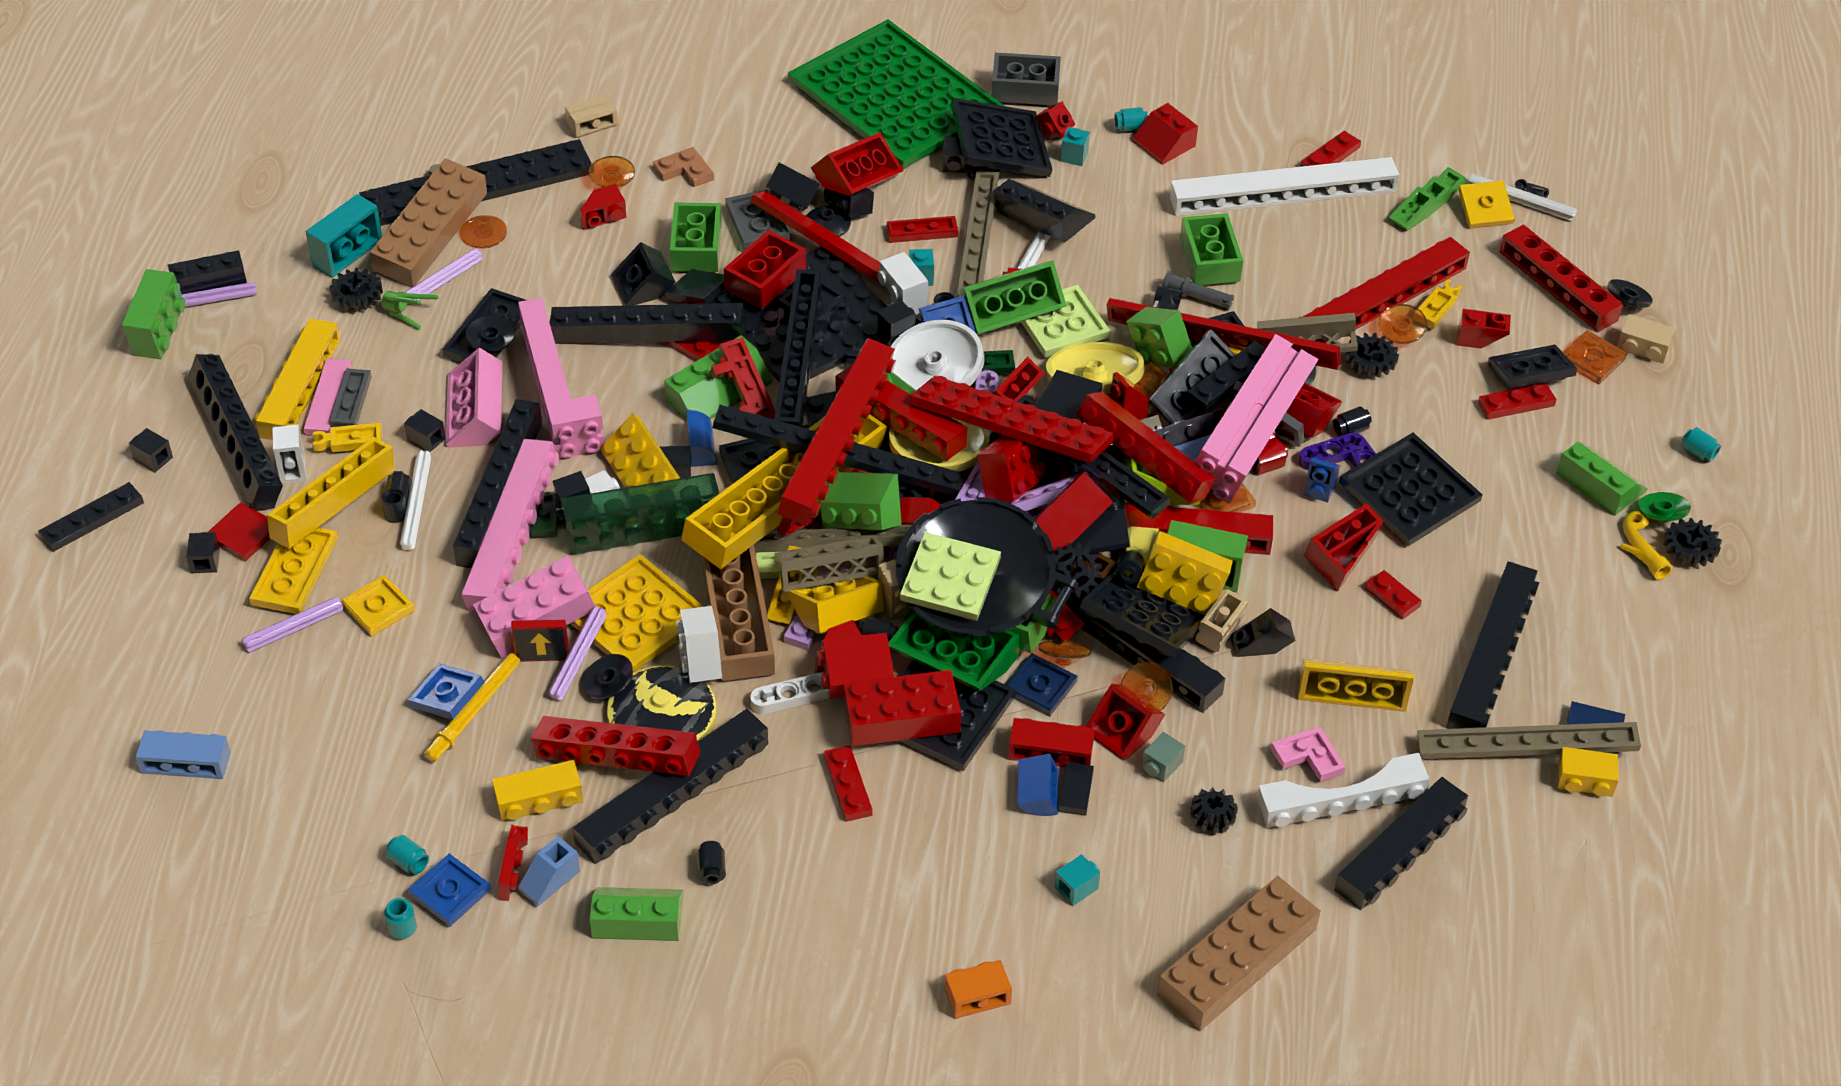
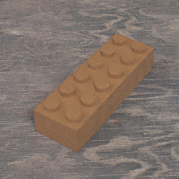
(428, 223)
(740, 617)
(1238, 953)

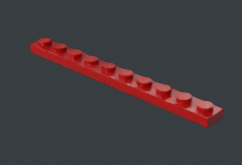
(1231, 334)

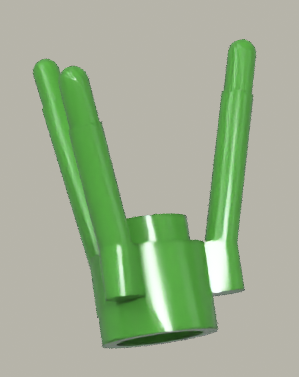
(398, 302)

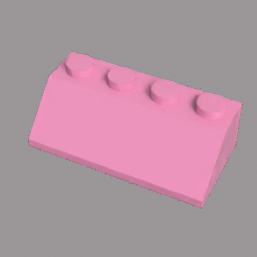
(474, 401)

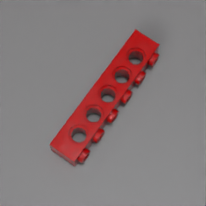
(1561, 278)
(616, 745)

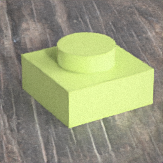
(767, 566)

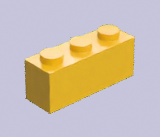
(537, 790)

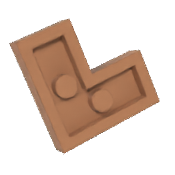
(687, 163)

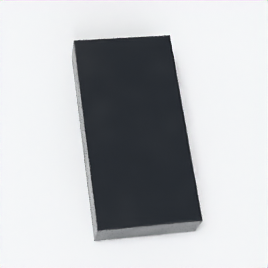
(1076, 788)

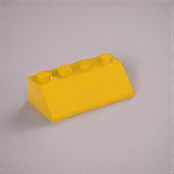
(1355, 684)

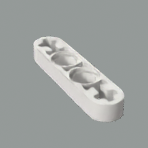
(797, 685)

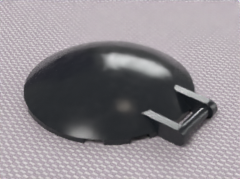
(1022, 576)

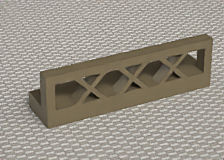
(1324, 327)
(825, 555)

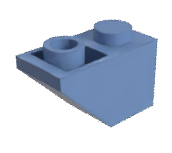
(549, 871)

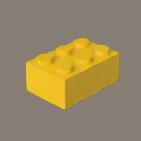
(1184, 573)

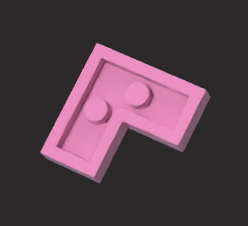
(1310, 747)

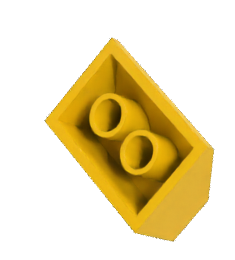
(837, 602)

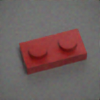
(1393, 594)

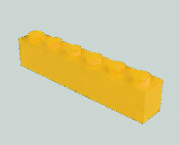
(298, 377)
(330, 492)

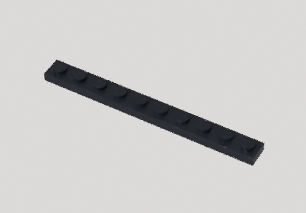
(860, 457)

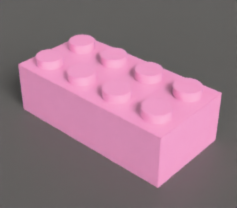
(545, 595)

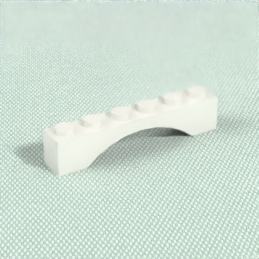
(1291, 803)

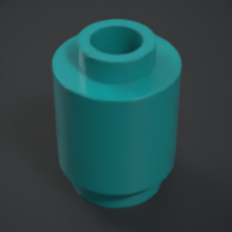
(1130, 118)
(1701, 444)
(407, 854)
(400, 918)

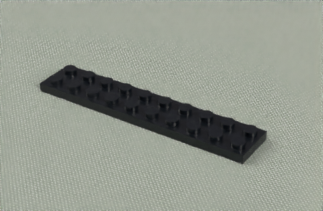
(502, 175)

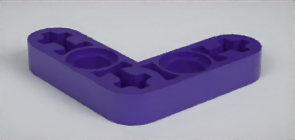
(1352, 452)

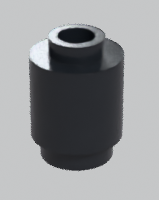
(1352, 421)
(1130, 567)
(876, 626)
(711, 862)

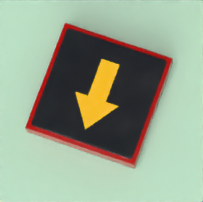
(540, 640)

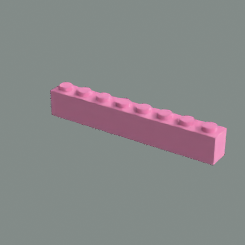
(511, 521)

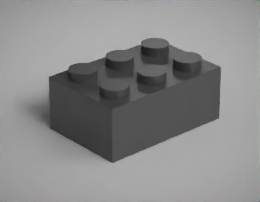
(1026, 78)

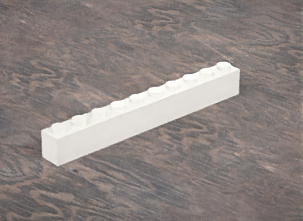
(1283, 186)

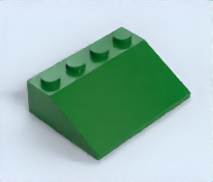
(973, 659)

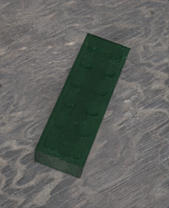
(634, 513)

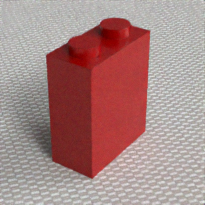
(853, 661)

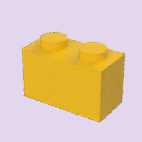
(1587, 772)

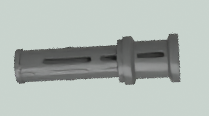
(1197, 291)

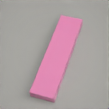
(326, 395)

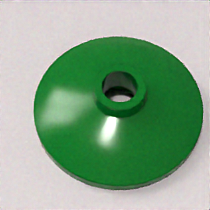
(1664, 506)

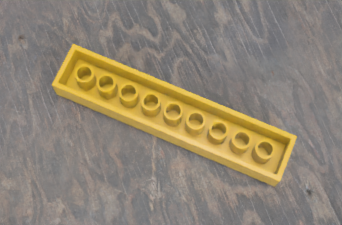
(751, 504)

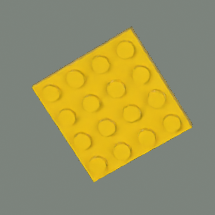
(639, 611)

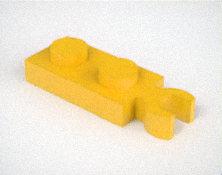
(1440, 303)
(346, 437)

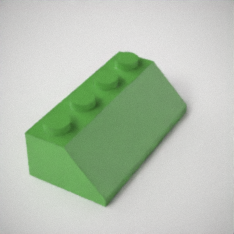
(1014, 296)
(696, 391)

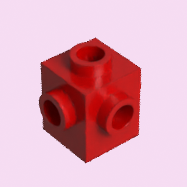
(1055, 121)

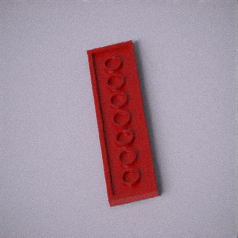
(1012, 418)

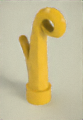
(1657, 564)

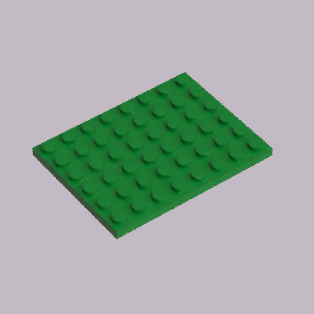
(889, 87)

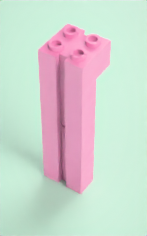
(1254, 416)
(571, 423)

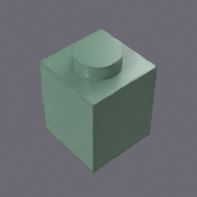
(1163, 757)

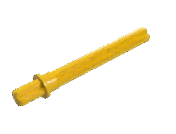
(445, 739)

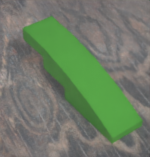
(1428, 199)

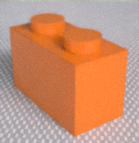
(977, 988)

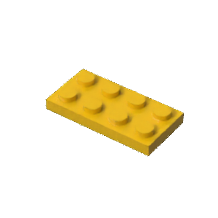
(636, 455)
(294, 572)

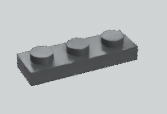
(350, 397)

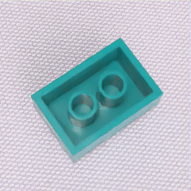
(344, 235)

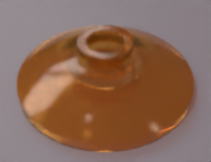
(611, 170)
(483, 231)
(1404, 317)
(1064, 651)
(1146, 675)

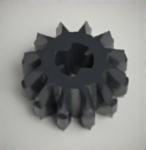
(1213, 810)

